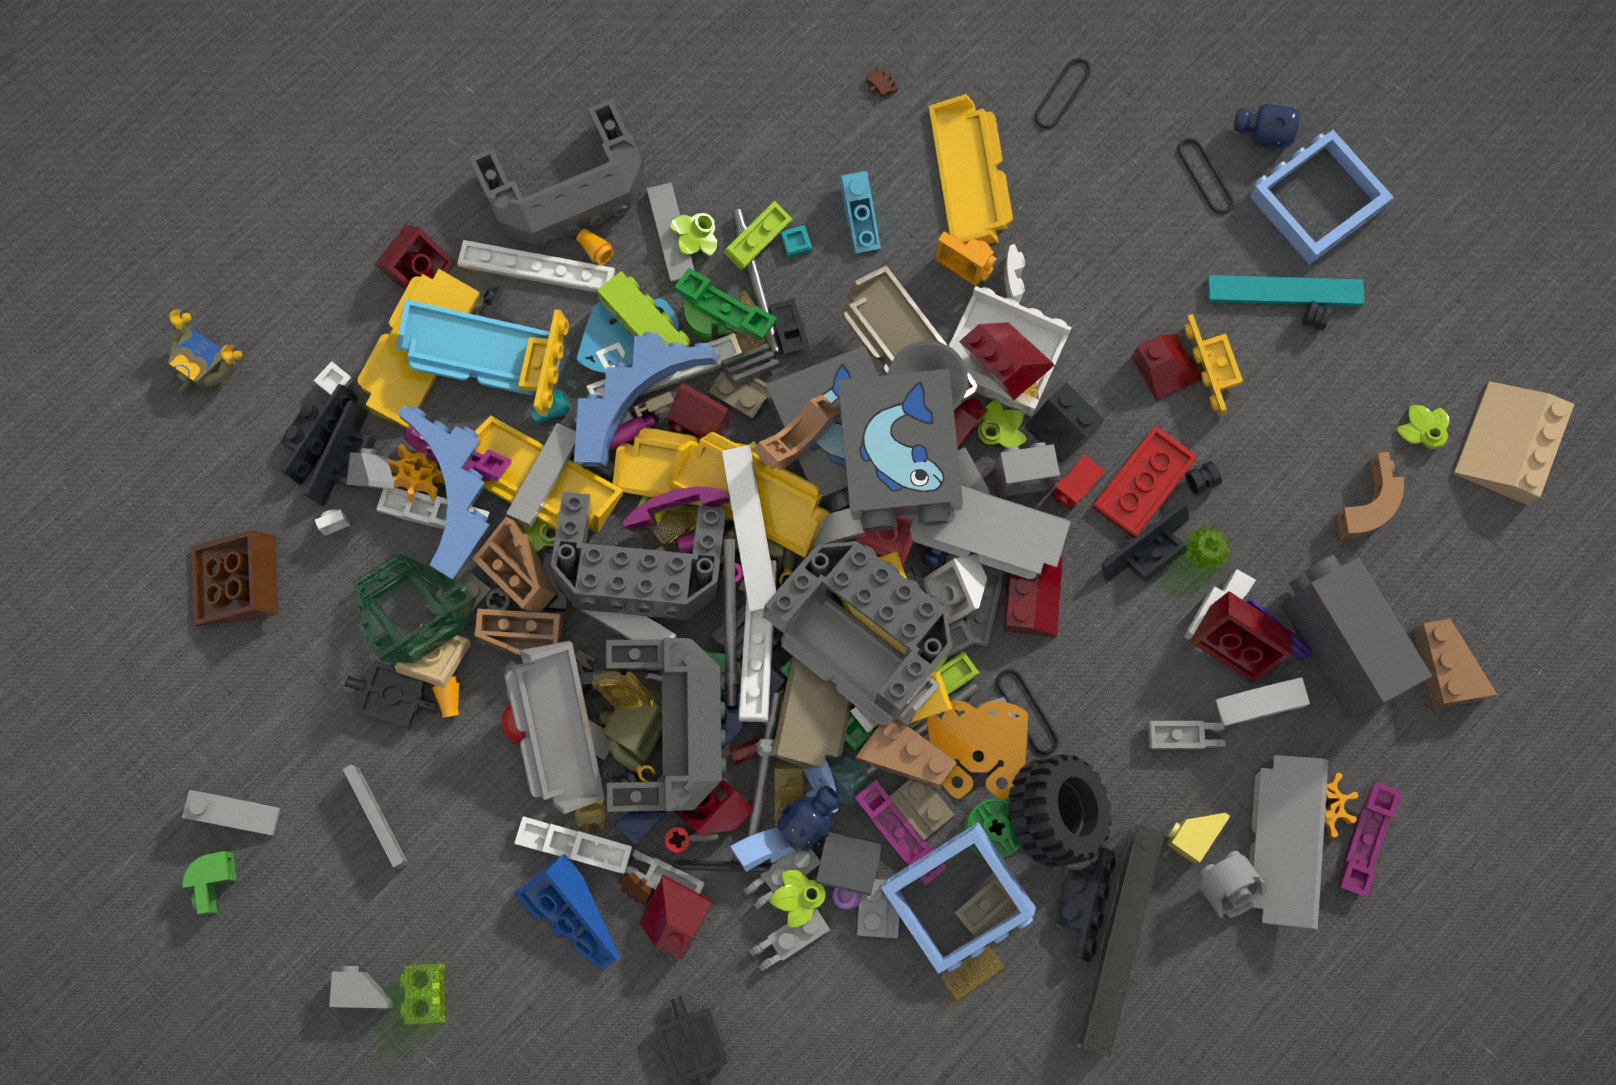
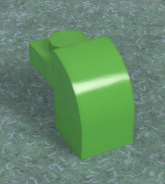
(702, 325)
(206, 873)

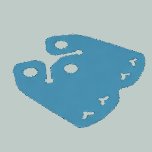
(602, 334)

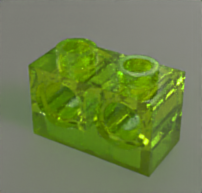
(432, 994)

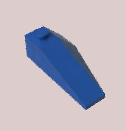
(565, 902)

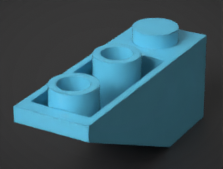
(859, 211)

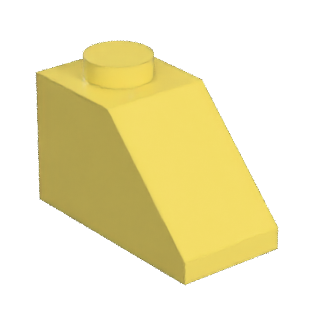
(1195, 835)

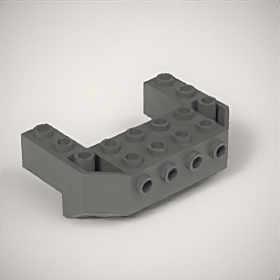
(573, 202)
(634, 578)
(881, 596)
(689, 724)

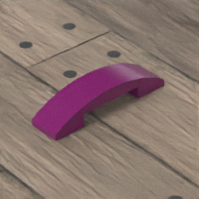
(489, 465)
(645, 514)
(895, 828)
(1367, 838)

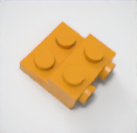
(968, 261)

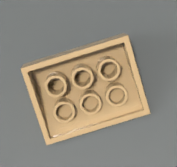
(1513, 441)

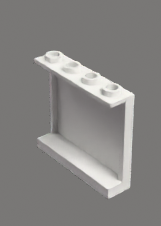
(1043, 332)

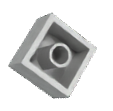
(1026, 470)

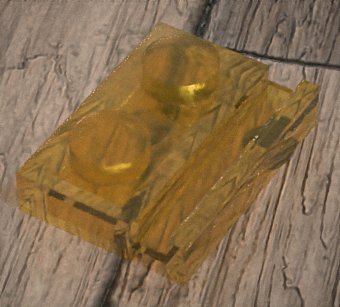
(622, 691)

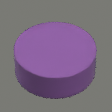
(846, 899)

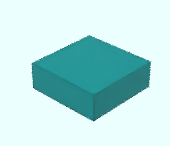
(796, 241)

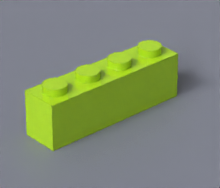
(637, 311)

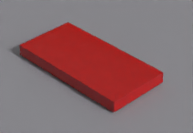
(1144, 482)

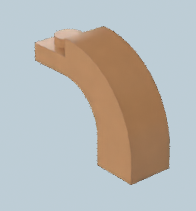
(798, 435)
(1388, 494)

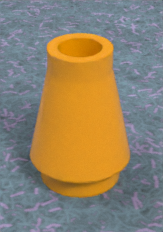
(596, 247)
(448, 697)

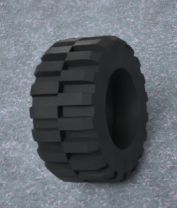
(1037, 817)

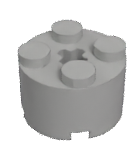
(1231, 885)

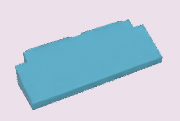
(464, 345)

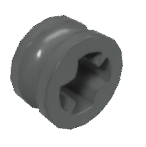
(498, 592)

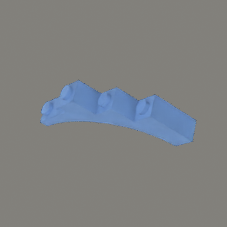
(623, 386)
(453, 452)

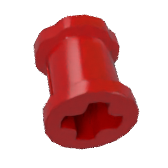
(670, 837)

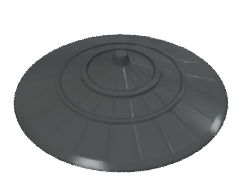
(933, 356)

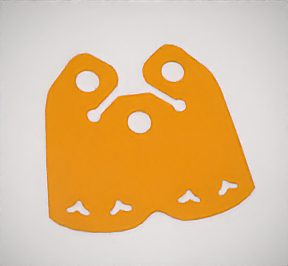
(978, 730)

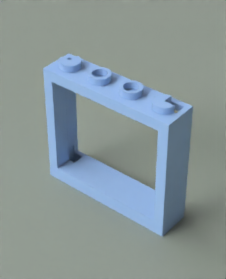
(1290, 227)
(972, 835)

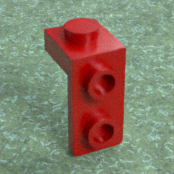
(1077, 483)

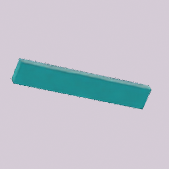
(1285, 290)

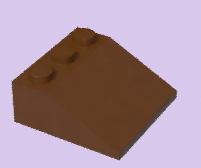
(234, 579)

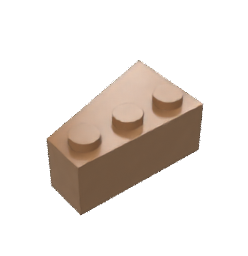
(516, 566)
(518, 629)
(1453, 667)
(907, 754)

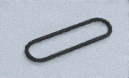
(1054, 87)
(1214, 170)
(1037, 706)
(680, 865)

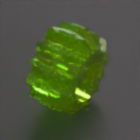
(1206, 556)

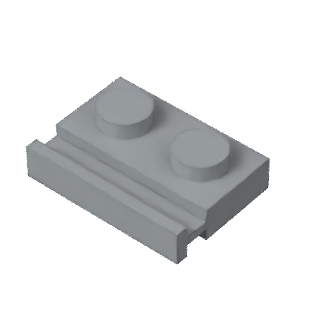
(877, 914)

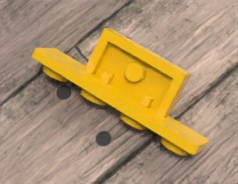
(541, 362)
(1217, 362)

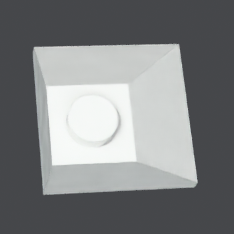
(958, 586)

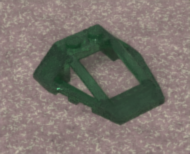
(451, 610)

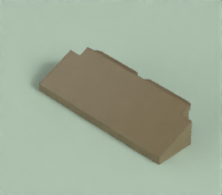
(889, 319)
(811, 719)

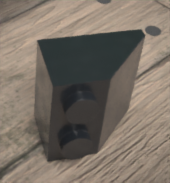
(1065, 421)

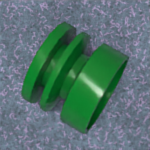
(993, 811)

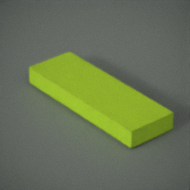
(757, 235)

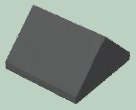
(849, 863)

